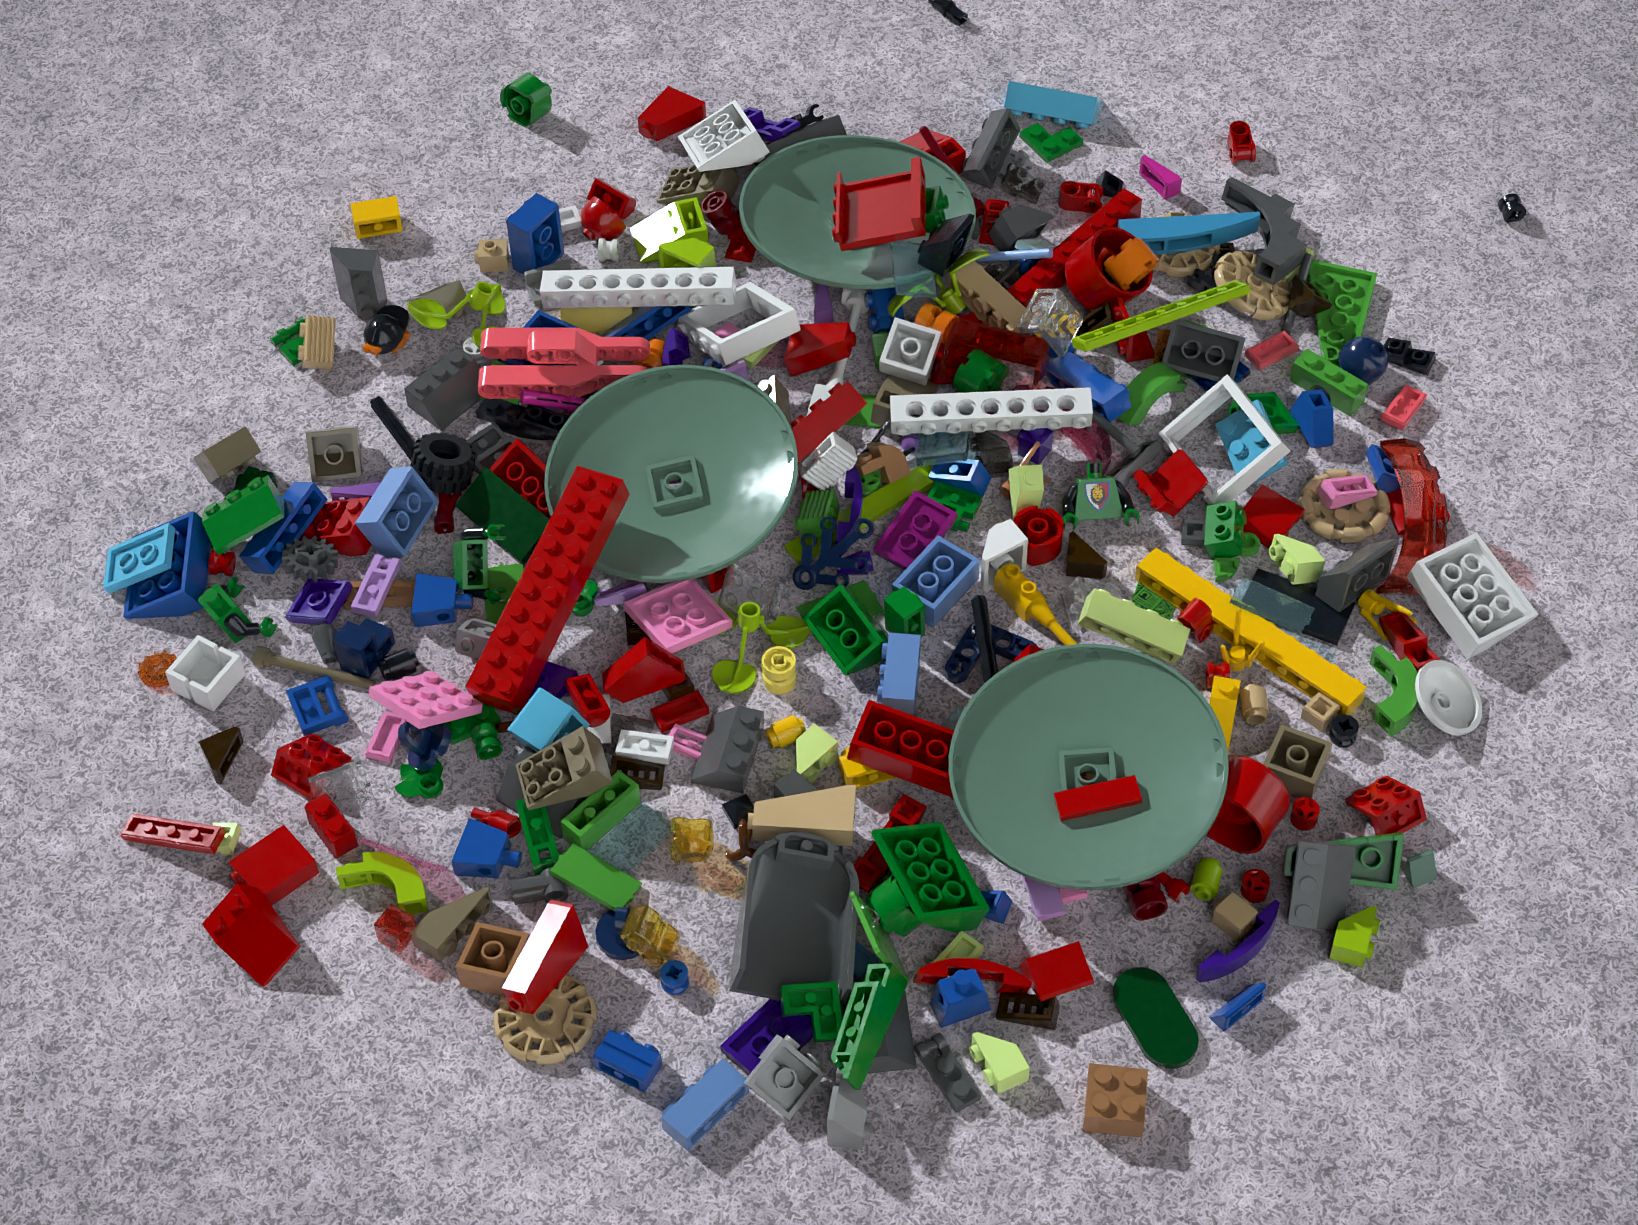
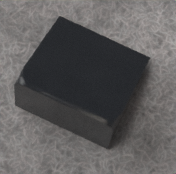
(1111, 184)

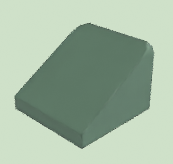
(1421, 869)

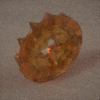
(147, 672)

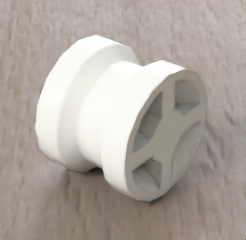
(608, 250)
(471, 349)

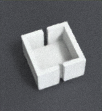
(201, 675)

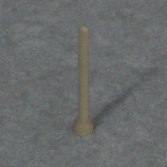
(265, 657)

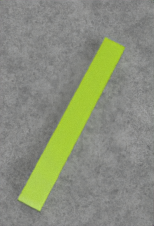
(1160, 316)
(873, 507)

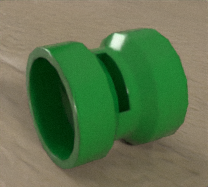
(486, 741)

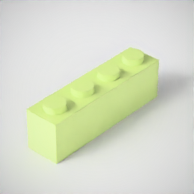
(1134, 626)

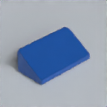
(1239, 1006)

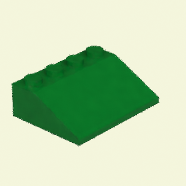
(932, 876)

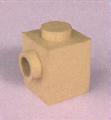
(492, 255)
(1234, 916)

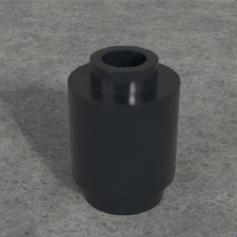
(398, 665)

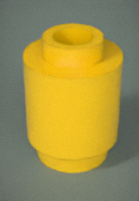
(785, 731)

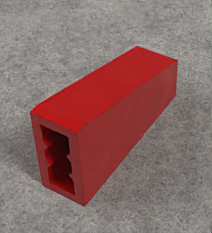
(546, 957)

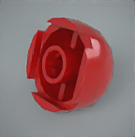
(599, 221)

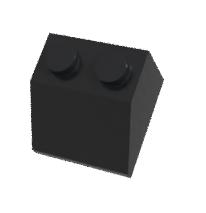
(945, 244)

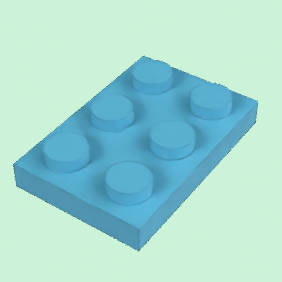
(1244, 440)
(139, 558)

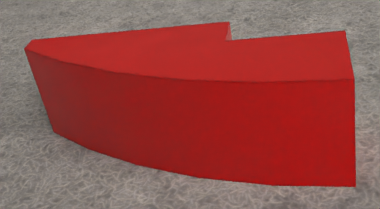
(1407, 639)

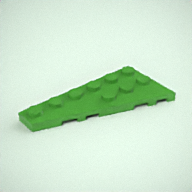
(1350, 296)

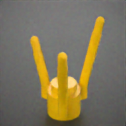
(1374, 604)
(1237, 655)

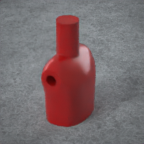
(500, 820)

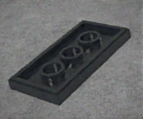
(1325, 621)

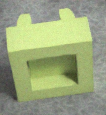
(230, 839)

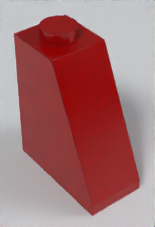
(670, 114)
(818, 346)
(642, 672)

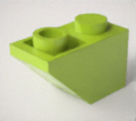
(1353, 936)

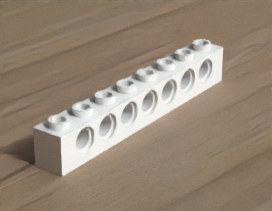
(638, 287)
(1000, 402)

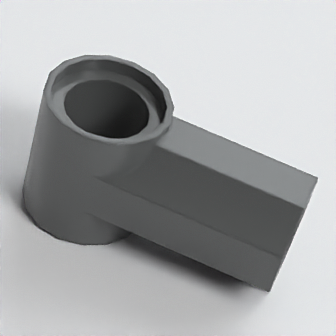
(539, 888)

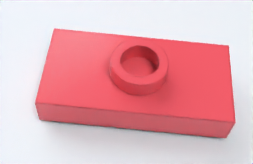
(1271, 350)
(1403, 407)

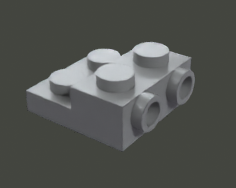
(785, 1076)

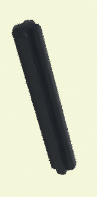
(393, 425)
(984, 637)

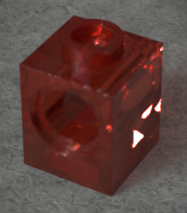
(395, 928)

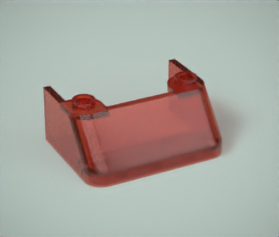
(999, 344)

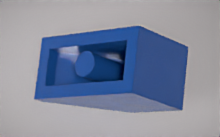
(966, 475)

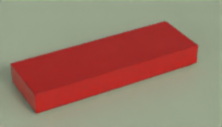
(1097, 798)

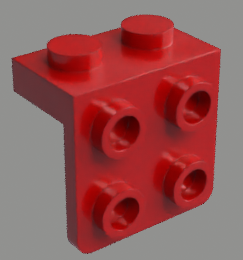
(1172, 483)

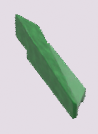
(867, 1021)

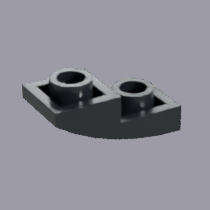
(1403, 355)

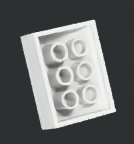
(724, 140)
(1471, 595)

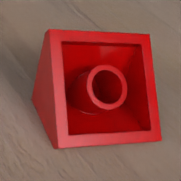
(1057, 971)

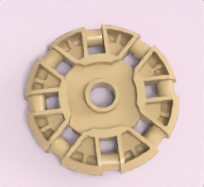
(1176, 263)
(1268, 299)
(1349, 519)
(551, 1031)

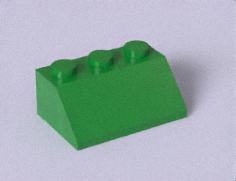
(243, 514)
(846, 630)

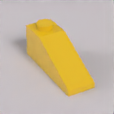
(1224, 702)

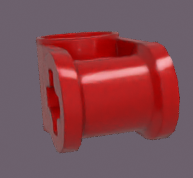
(1240, 142)
(1078, 196)
(1198, 618)

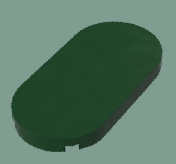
(1155, 1017)

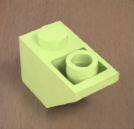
(1296, 559)
(814, 752)
(1001, 1061)

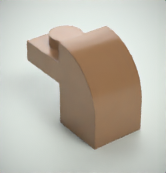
(884, 458)

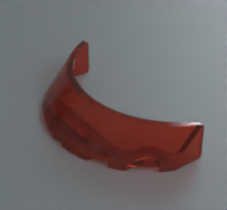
(1423, 511)

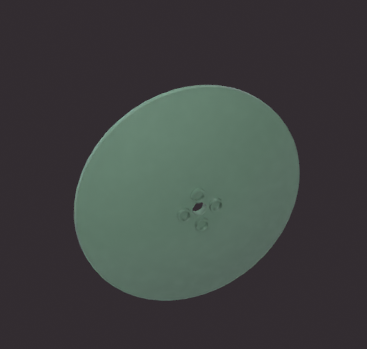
(790, 206)
(690, 427)
(1097, 713)

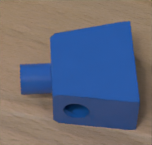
(437, 600)
(483, 852)
(959, 998)

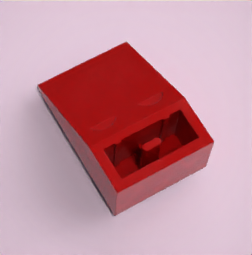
(949, 145)
(338, 526)

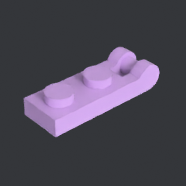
(376, 585)

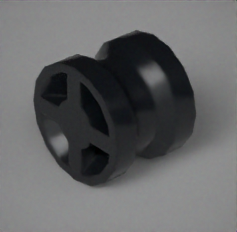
(1512, 208)
(1348, 735)

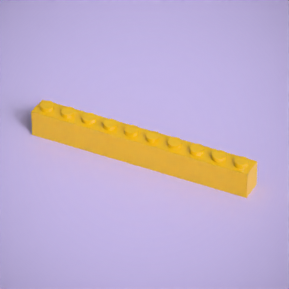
(1281, 651)

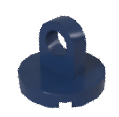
(426, 746)
(608, 934)

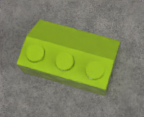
(686, 254)

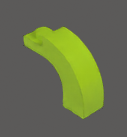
(387, 871)

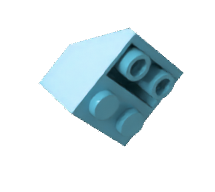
(545, 721)

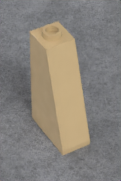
(820, 812)

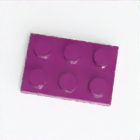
(914, 530)

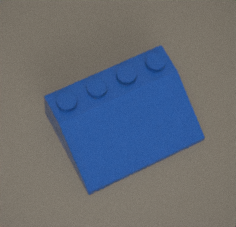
(178, 588)

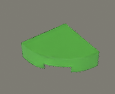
(1224, 568)

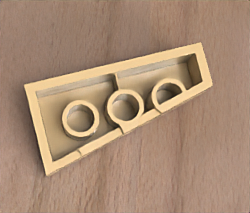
(987, 298)

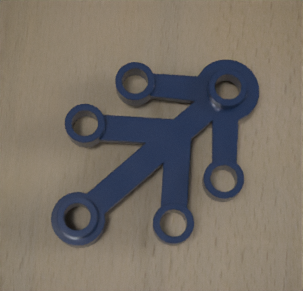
(829, 555)

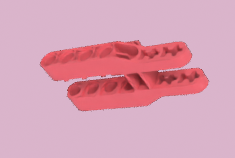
(555, 347)

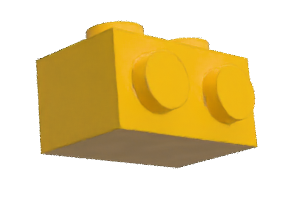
(376, 215)

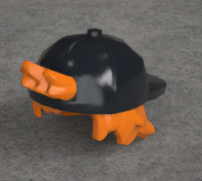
(386, 330)

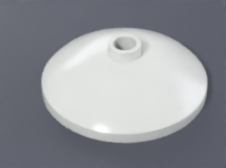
(1448, 697)

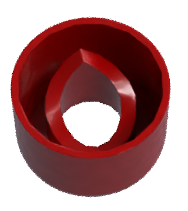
(1086, 271)
(1251, 806)

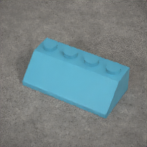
(1052, 103)

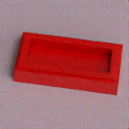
(679, 711)

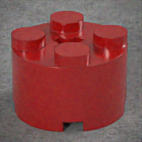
(1043, 532)

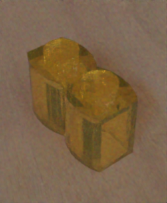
(650, 936)

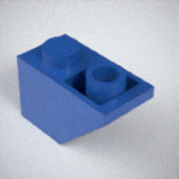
(1315, 418)

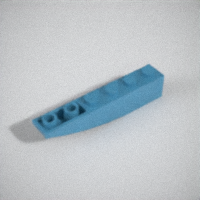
(1191, 232)

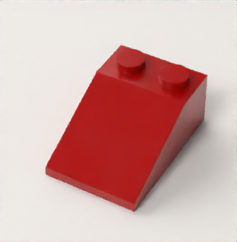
(251, 933)

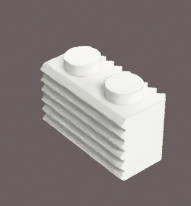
(828, 462)

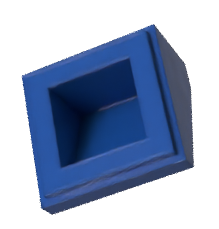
(999, 905)

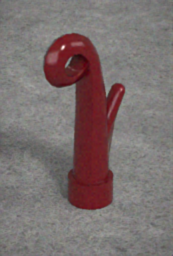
(444, 515)

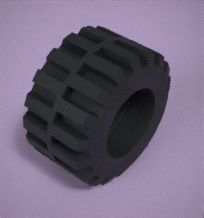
(444, 462)

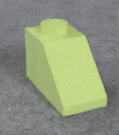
(1025, 487)

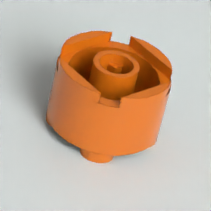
(1131, 264)

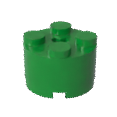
(526, 99)
(980, 374)
(893, 908)

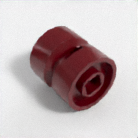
(721, 212)
(1146, 899)

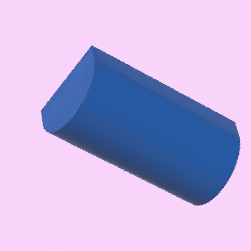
(1382, 469)

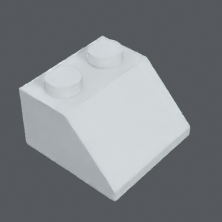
(1003, 546)

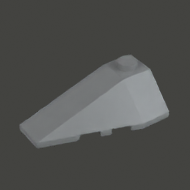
(847, 1116)

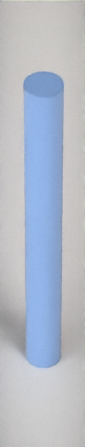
(1017, 255)

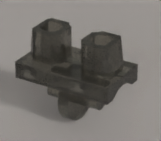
(1022, 183)
(1008, 276)

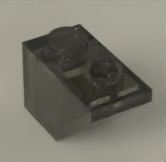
(992, 453)

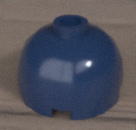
(1364, 358)

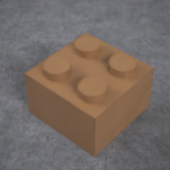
(489, 957)
(1115, 1100)

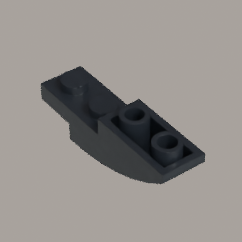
(523, 422)

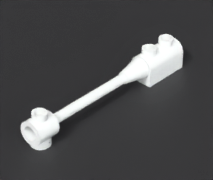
(855, 304)

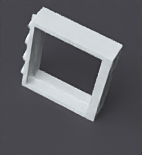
(779, 323)
(1201, 410)

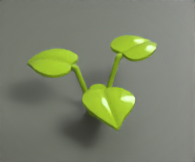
(481, 297)
(950, 297)
(786, 632)

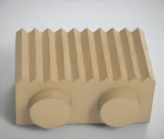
(318, 342)

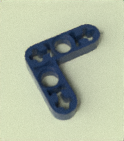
(968, 642)

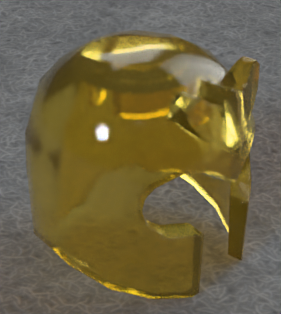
(692, 839)

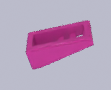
(1160, 178)

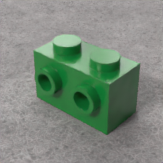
(1225, 530)
(904, 613)

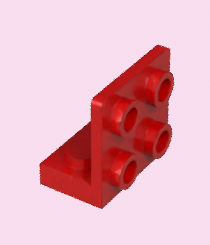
(1133, 347)
(305, 759)
(1390, 805)

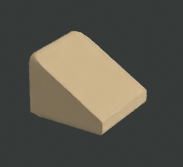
(1319, 711)

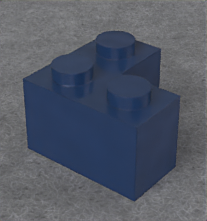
(362, 646)

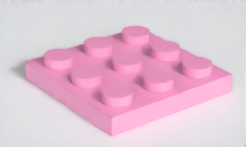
(678, 615)
(425, 699)

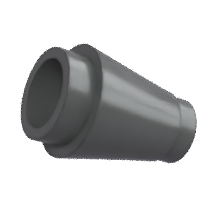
(323, 640)

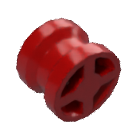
(222, 563)
(1216, 670)
(1307, 807)
(1253, 879)

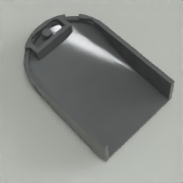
(796, 918)

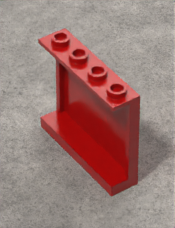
(880, 208)

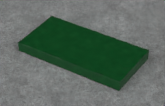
(495, 502)

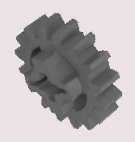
(310, 558)

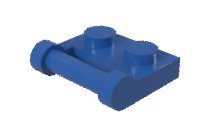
(309, 710)

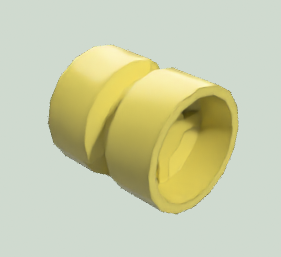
(779, 670)

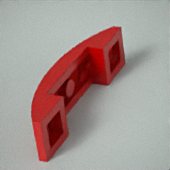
(873, 865)
(1007, 979)

